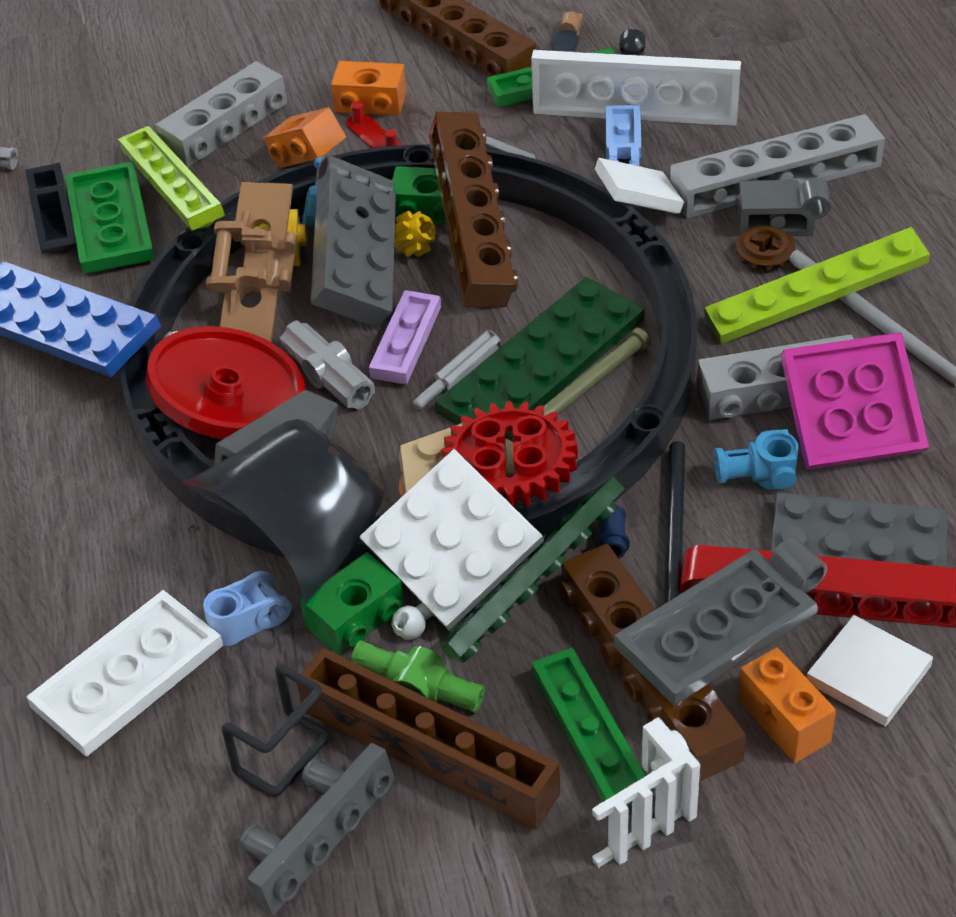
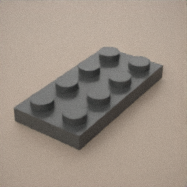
(862, 529)

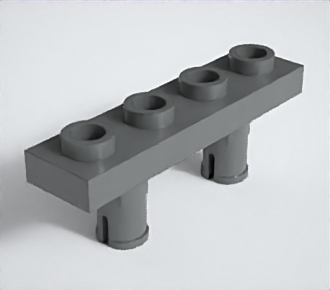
(309, 843)

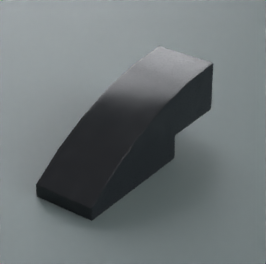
(51, 208)

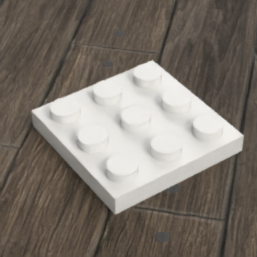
(451, 539)

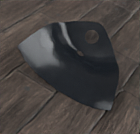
(299, 497)

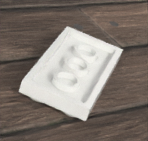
(124, 672)

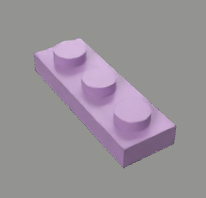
(405, 337)

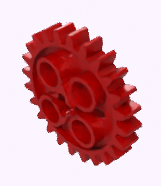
(541, 450)

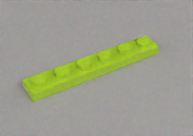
(171, 178)
(816, 285)

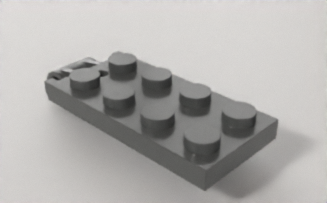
(723, 619)

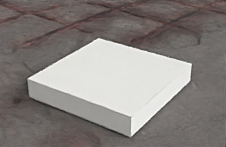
(639, 186)
(869, 670)

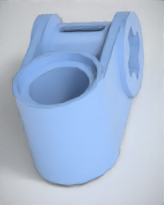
(244, 608)

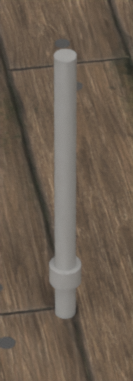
(888, 326)

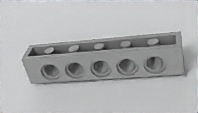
(817, 152)

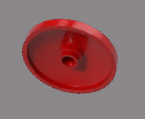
(219, 378)

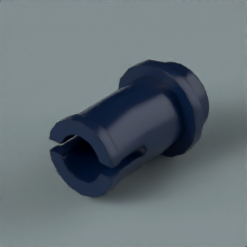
(613, 532)

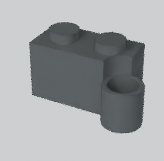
(783, 204)

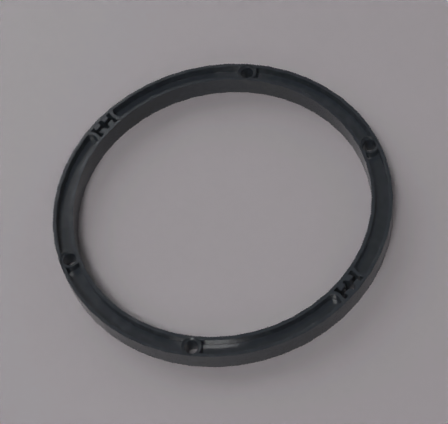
(520, 180)

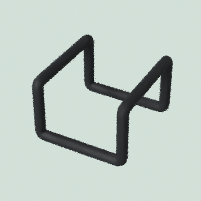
(295, 716)

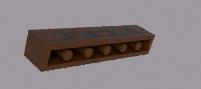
(433, 739)

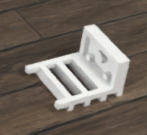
(674, 782)

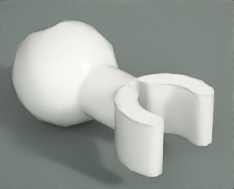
(410, 621)

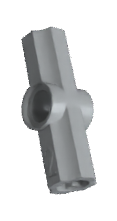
(327, 365)

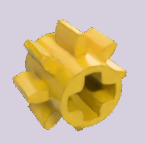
(414, 233)

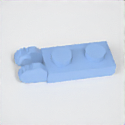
(623, 133)

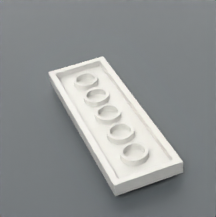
(662, 86)

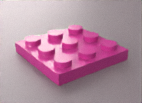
(854, 401)

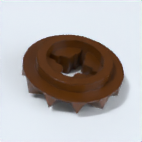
(756, 239)

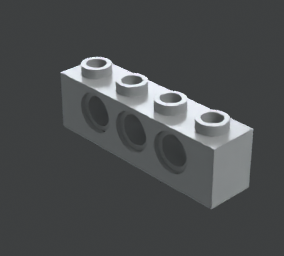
(222, 113)
(747, 381)

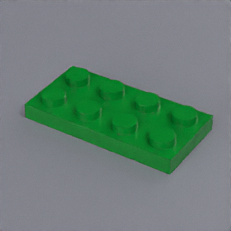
(108, 217)

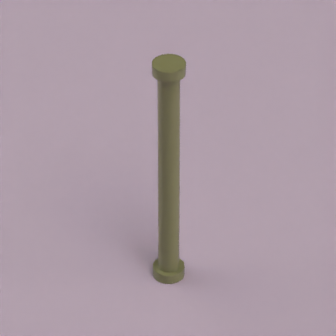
(637, 341)

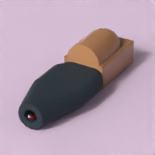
(568, 32)

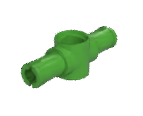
(420, 672)

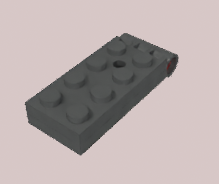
(353, 242)

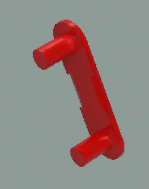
(369, 130)

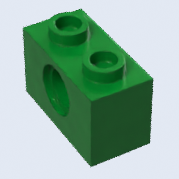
(418, 191)
(353, 604)

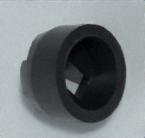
(632, 42)

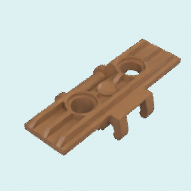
(266, 261)

